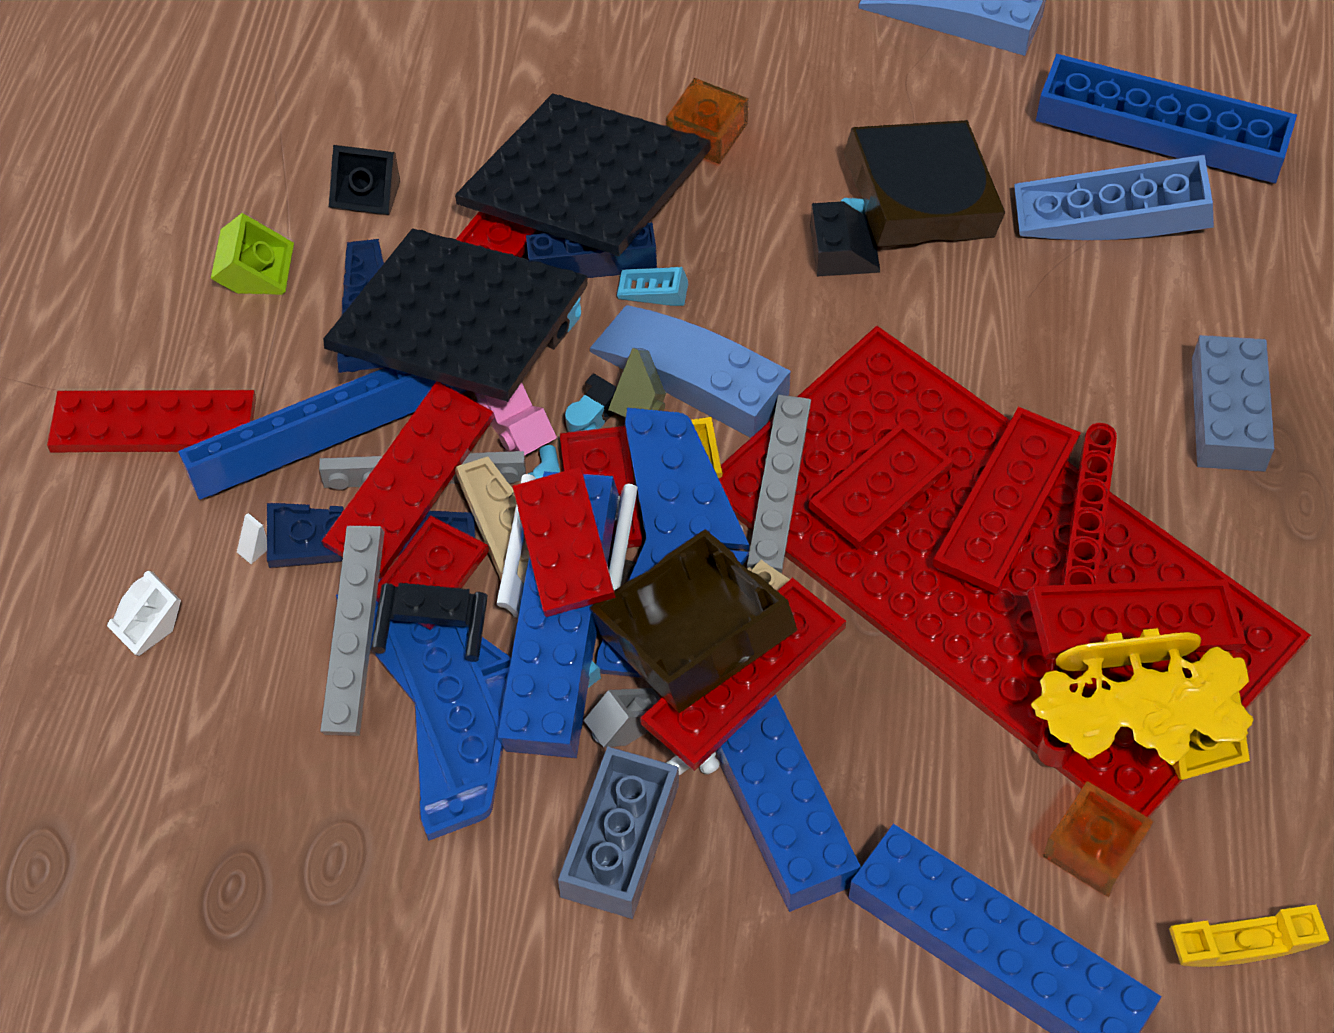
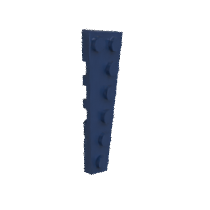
(361, 264)
(298, 531)

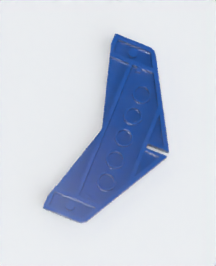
(676, 499)
(455, 719)

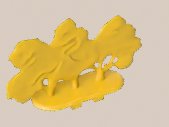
(1152, 703)

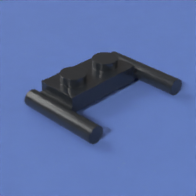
(431, 606)

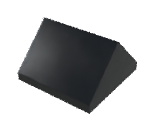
(363, 179)

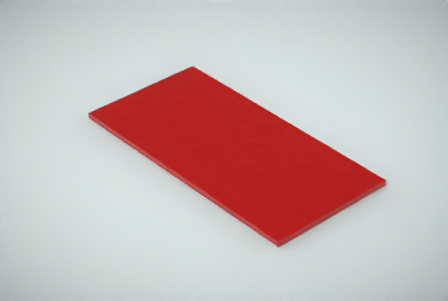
(960, 632)

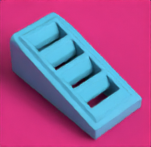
(663, 295)

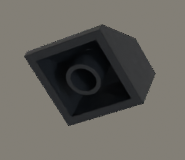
(842, 240)

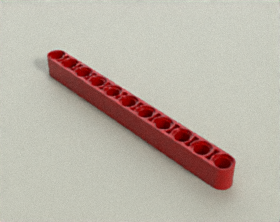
(1083, 544)

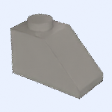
(618, 714)

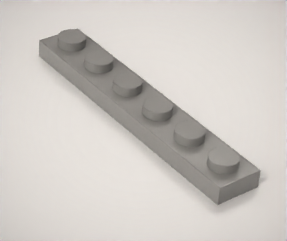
(353, 471)
(779, 482)
(352, 631)

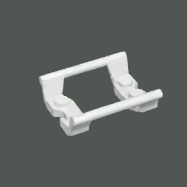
(512, 587)

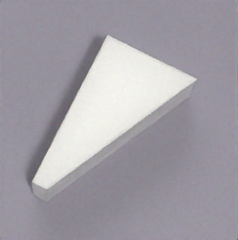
(252, 539)

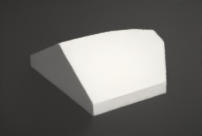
(145, 614)

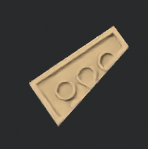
(493, 509)

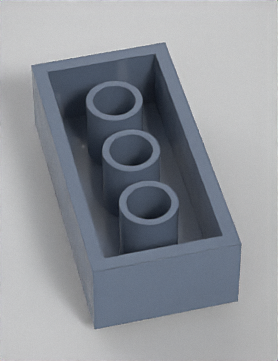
(1232, 403)
(619, 832)

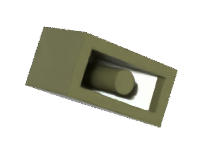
(638, 385)

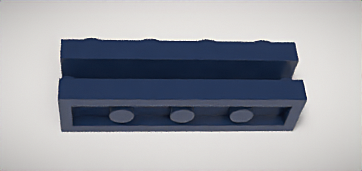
(591, 261)

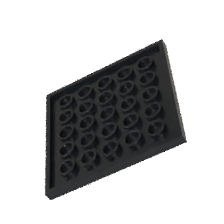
(584, 173)
(457, 314)

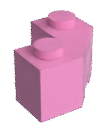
(518, 422)

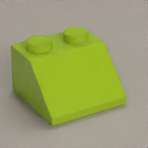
(252, 258)

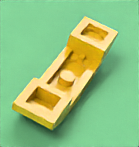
(1249, 940)

